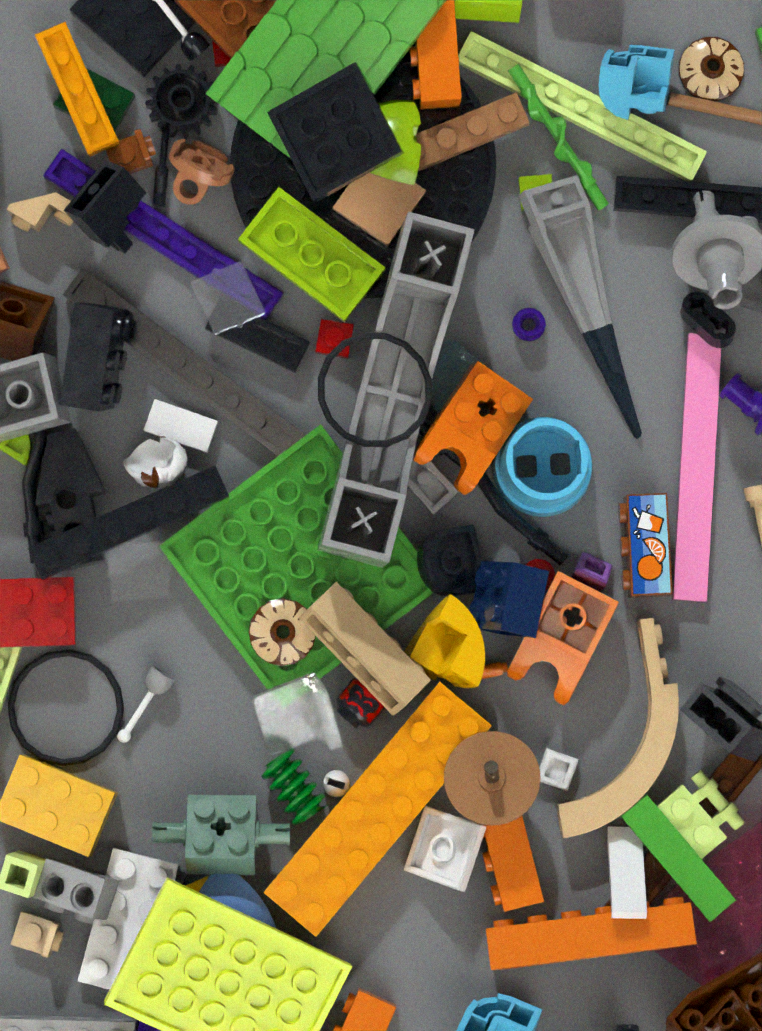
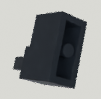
(104, 204)

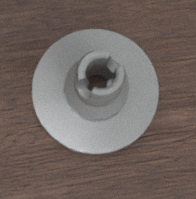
(718, 252)

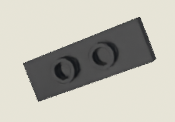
(268, 342)

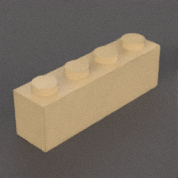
(365, 648)

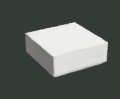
(557, 769)

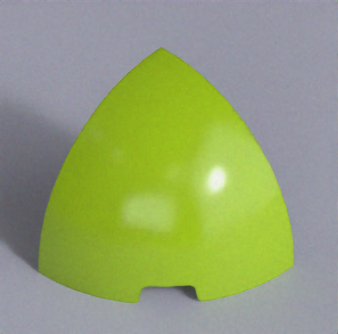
(404, 121)

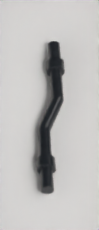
(33, 527)
(536, 538)

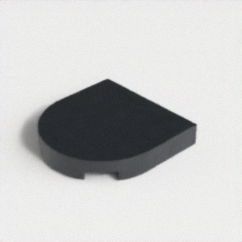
(450, 561)

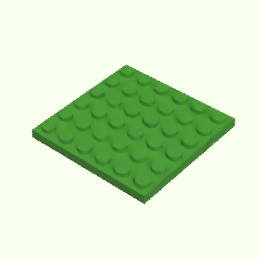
(266, 547)

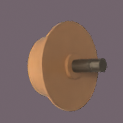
(492, 778)

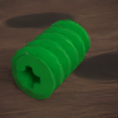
(293, 787)

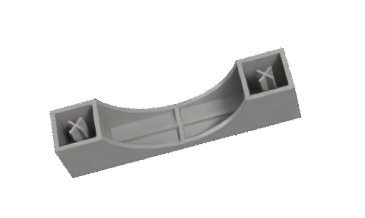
(416, 309)

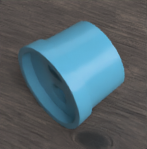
(544, 493)

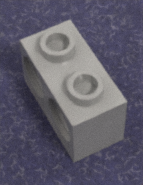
(77, 884)

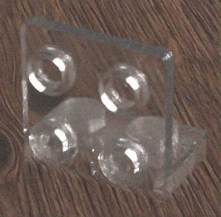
(296, 715)

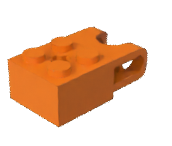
(466, 432)
(562, 645)

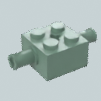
(216, 815)

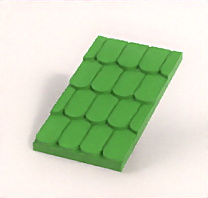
(311, 41)

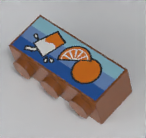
(646, 545)

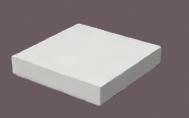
(444, 848)

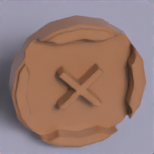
(200, 164)

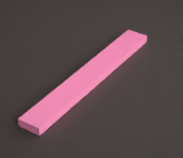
(696, 470)

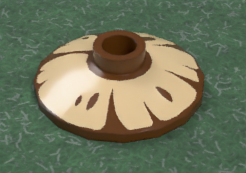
(706, 83)
(264, 636)

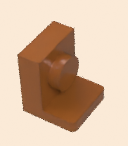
(133, 152)

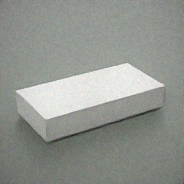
(181, 425)

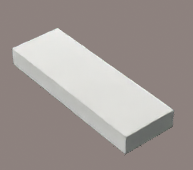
(626, 874)

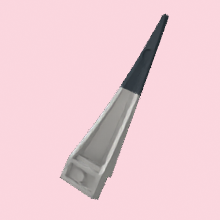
(567, 241)

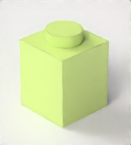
(21, 873)

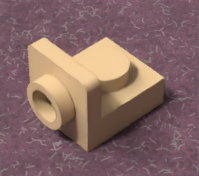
(37, 934)

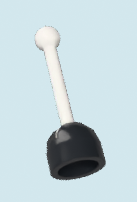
(192, 43)

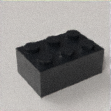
(95, 357)

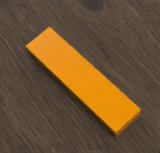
(77, 89)

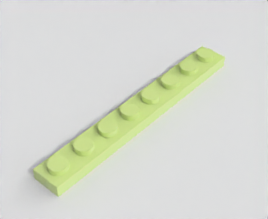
(583, 108)

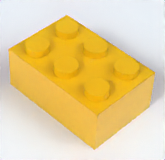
(56, 805)

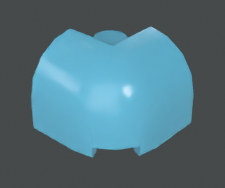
(636, 80)
(500, 1014)

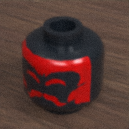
(358, 704)

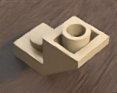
(35, 211)

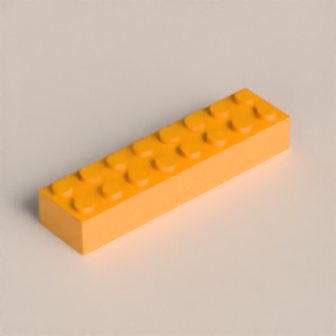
(374, 811)

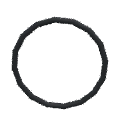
(374, 443)
(76, 760)

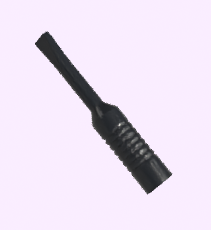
(161, 173)

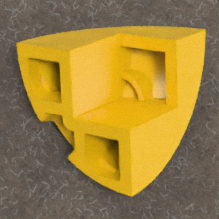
(450, 645)

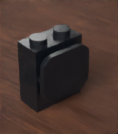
(728, 717)

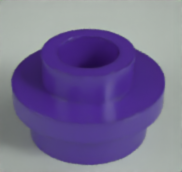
(528, 314)

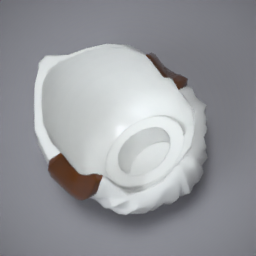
(157, 463)

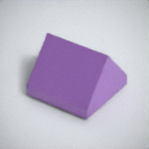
(592, 571)

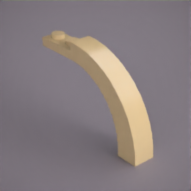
(650, 757)

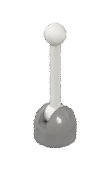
(157, 683)

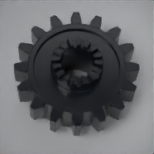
(176, 84)

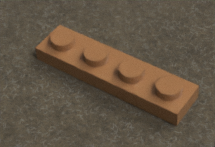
(471, 130)

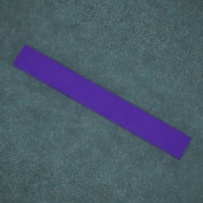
(160, 232)

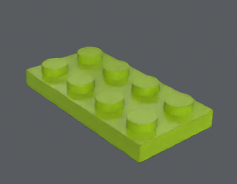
(311, 254)

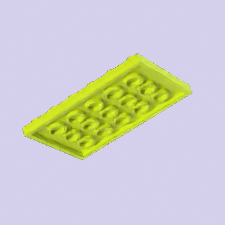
(222, 971)

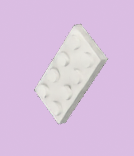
(111, 939)

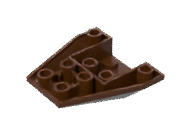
(724, 1003)

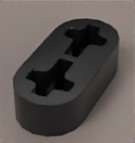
(705, 321)

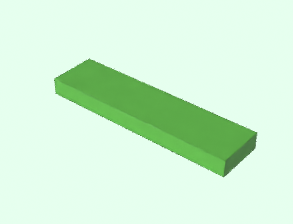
(678, 858)

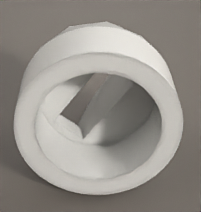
(339, 776)

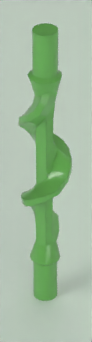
(557, 129)

